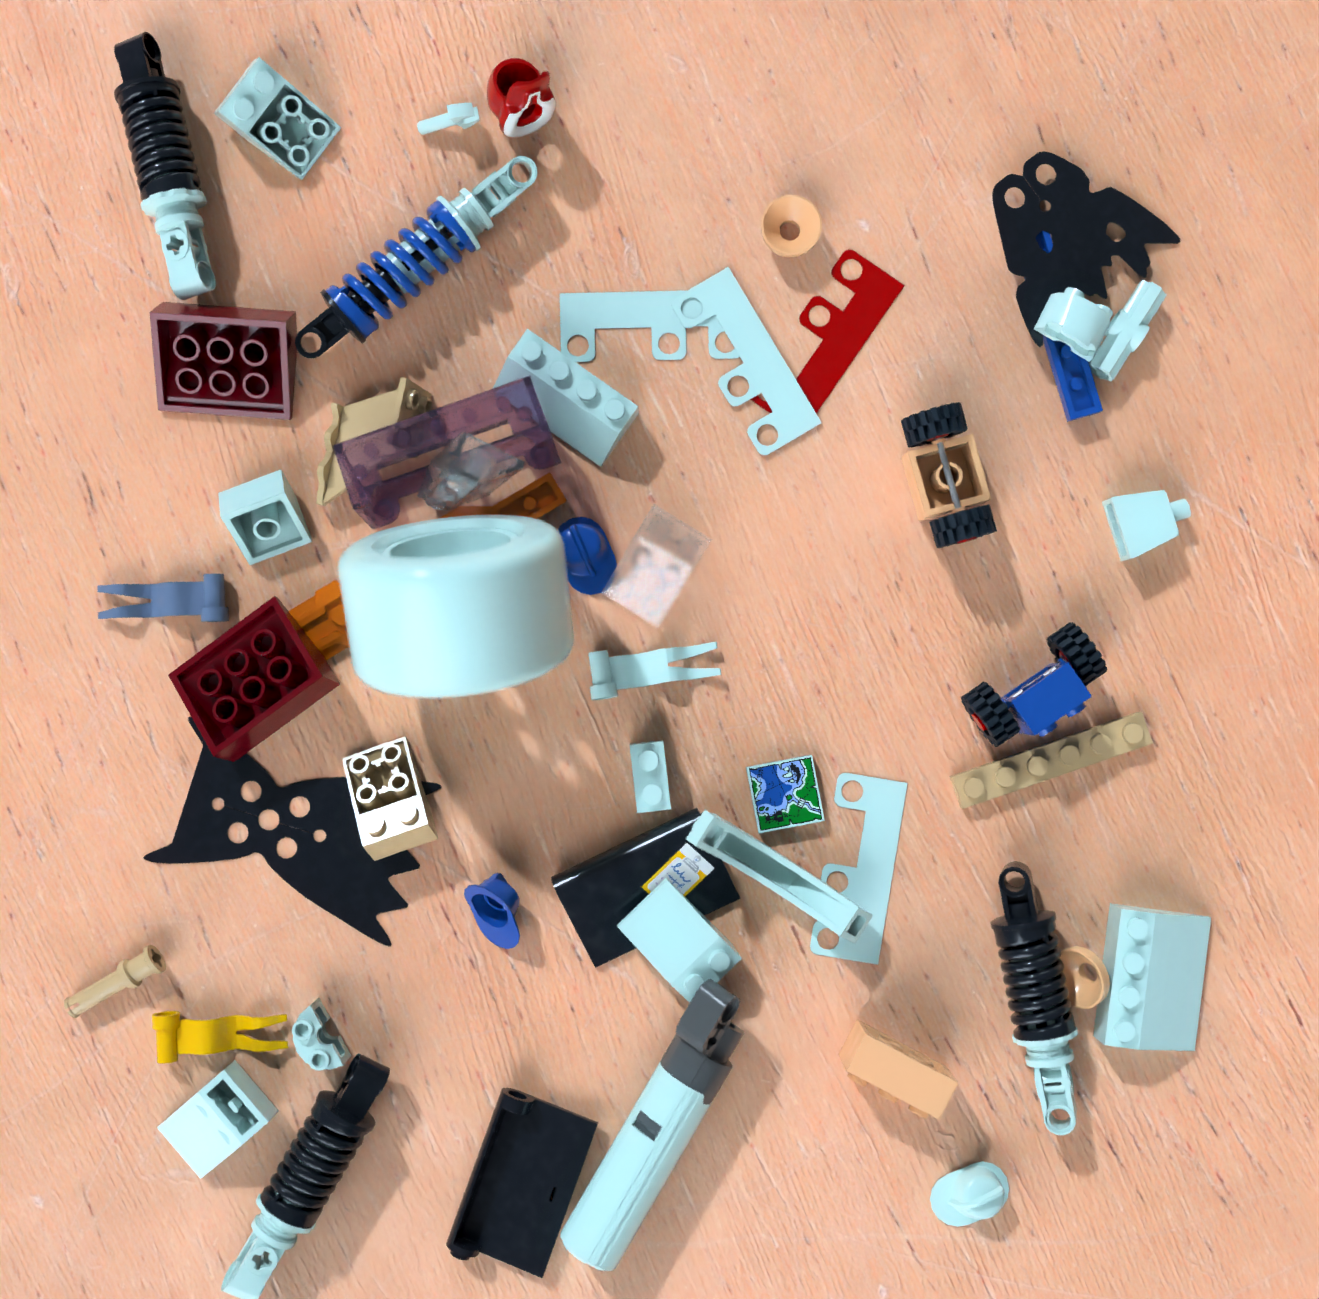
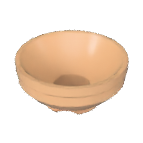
(793, 210)
(1082, 990)

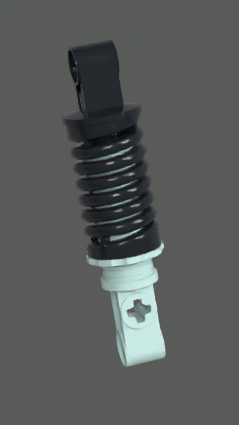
(164, 163)
(1037, 994)
(307, 1175)

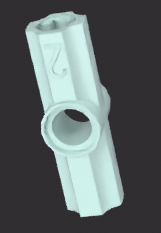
(1127, 330)

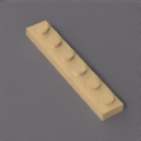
(1051, 759)

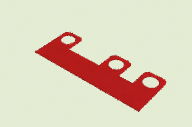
(846, 329)

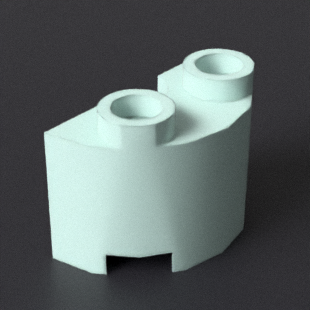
(1075, 322)
(314, 1042)

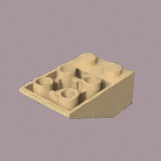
(389, 799)

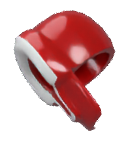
(520, 97)

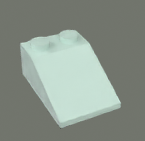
(679, 940)

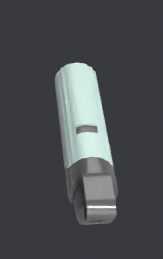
(655, 1130)

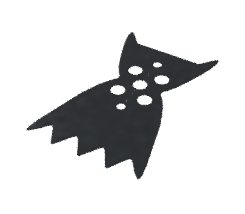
(329, 873)

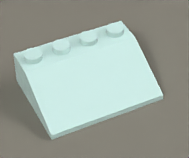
(1154, 978)

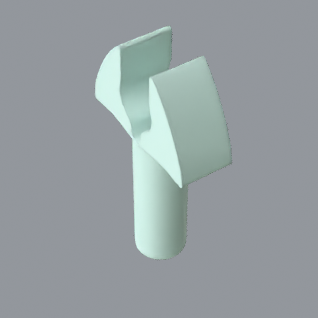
(458, 114)

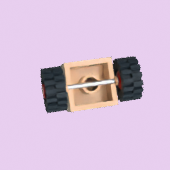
(946, 475)

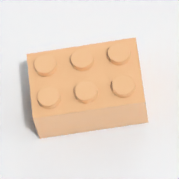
(897, 1071)

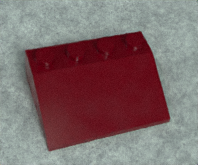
(224, 360)
(252, 680)

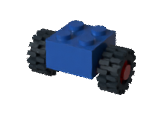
(1045, 696)

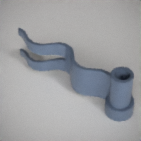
(172, 599)

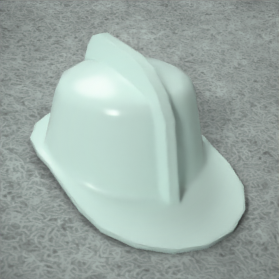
(969, 1194)

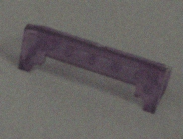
(364, 455)

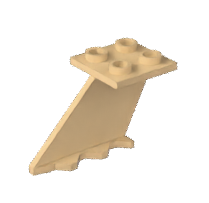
(363, 418)

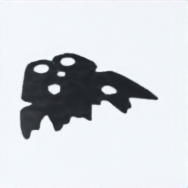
(1077, 231)

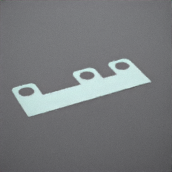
(643, 309)
(761, 359)
(872, 879)

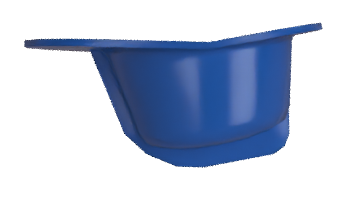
(587, 555)
(494, 909)

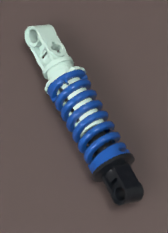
(414, 258)

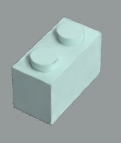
(650, 776)

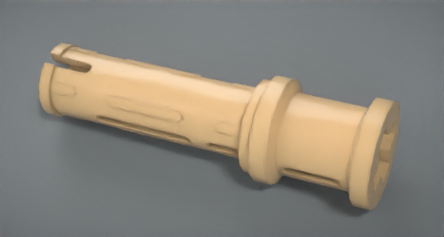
(128, 974)

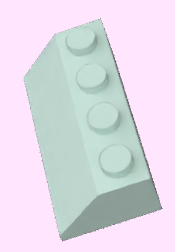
(574, 401)

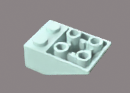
(277, 118)
(218, 1119)

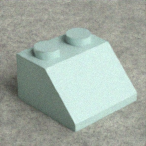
(264, 517)

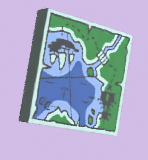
(785, 793)

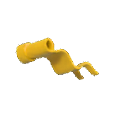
(210, 1035)

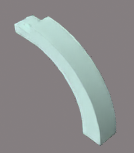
(780, 875)

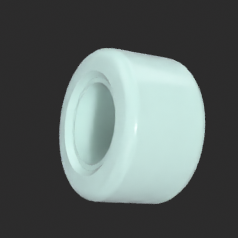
(457, 605)

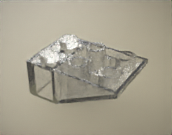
(656, 565)

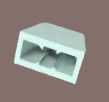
(1143, 521)

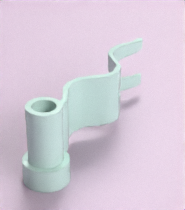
(643, 669)

